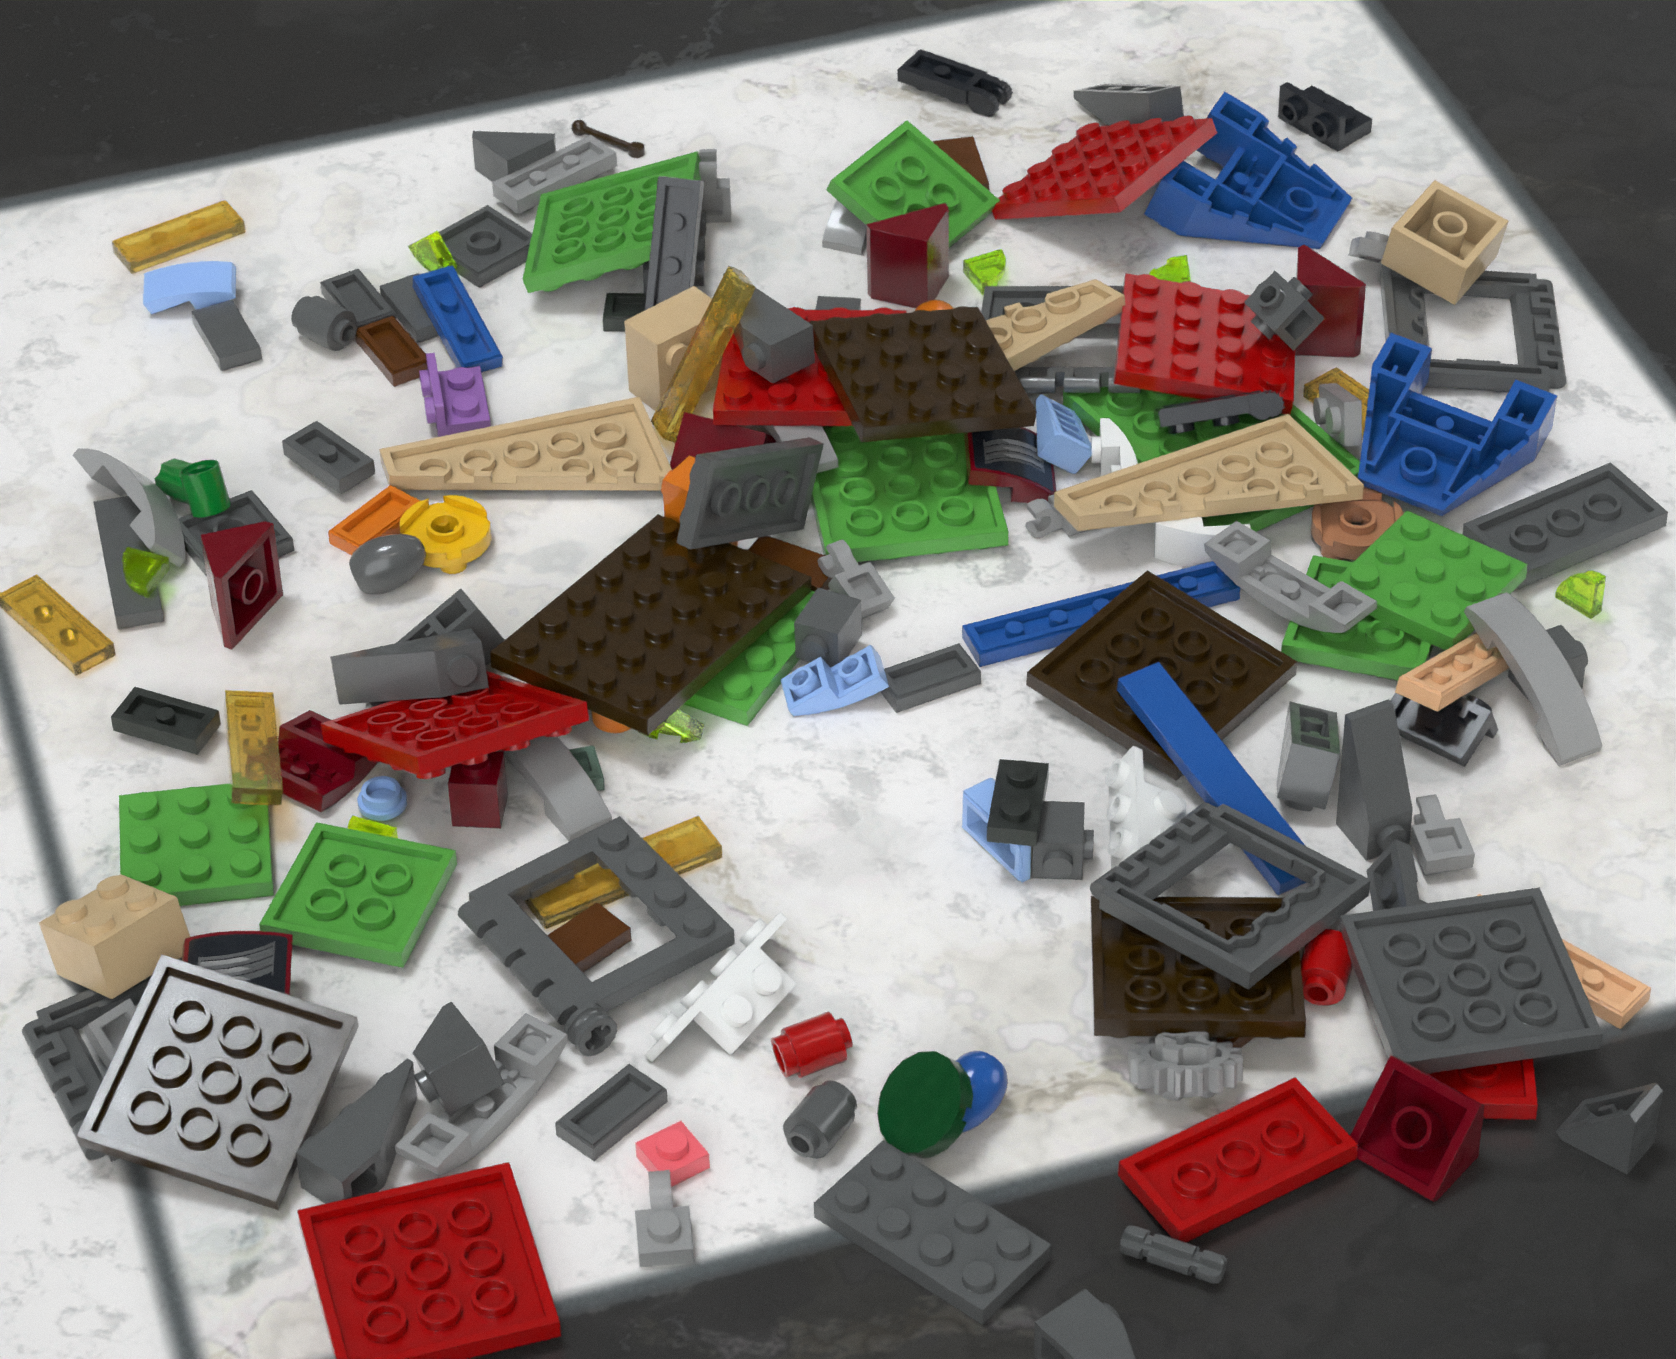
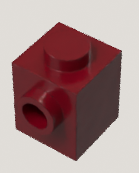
(478, 793)

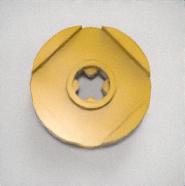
(456, 548)

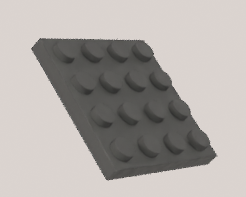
(1470, 981)

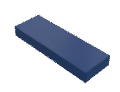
(457, 319)

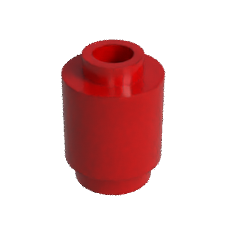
(1325, 968)
(811, 1045)

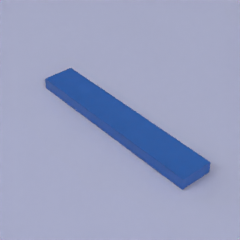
(1052, 623)
(1203, 758)

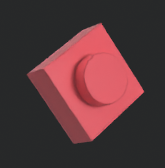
(675, 1151)

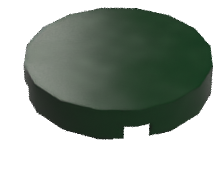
(924, 1104)

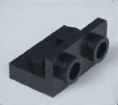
(1322, 116)
(1450, 731)

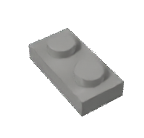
(1339, 414)

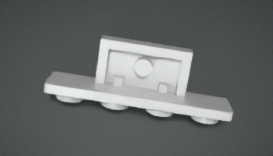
(1136, 807)
(739, 997)

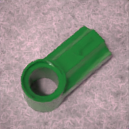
(196, 484)

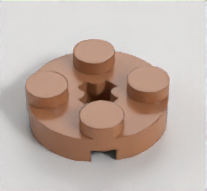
(1339, 537)

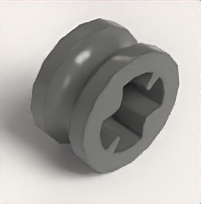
(590, 1029)

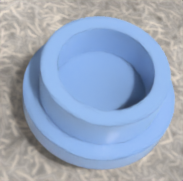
(381, 798)

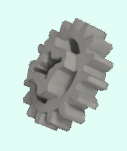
(1185, 1065)

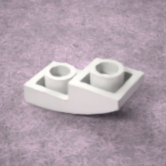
(1111, 448)
(1183, 541)

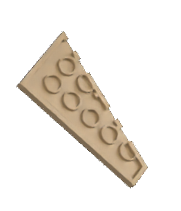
(1065, 314)
(568, 450)
(1238, 472)

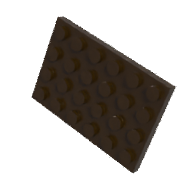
(651, 625)

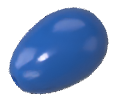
(988, 1086)

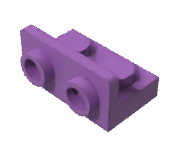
(456, 398)

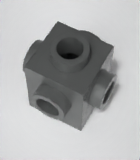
(1283, 309)

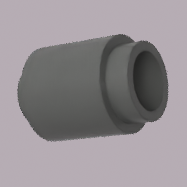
(324, 322)
(820, 1119)

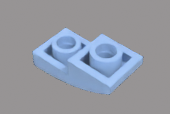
(198, 282)
(825, 688)

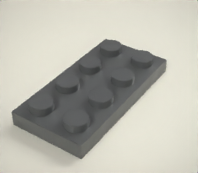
(749, 492)
(1569, 522)
(933, 1231)

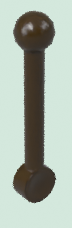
(634, 149)

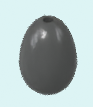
(386, 562)

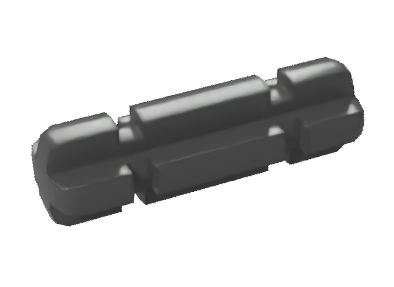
(1173, 1254)

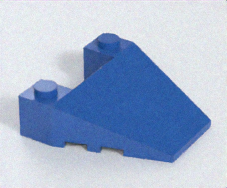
(1259, 194)
(1434, 450)

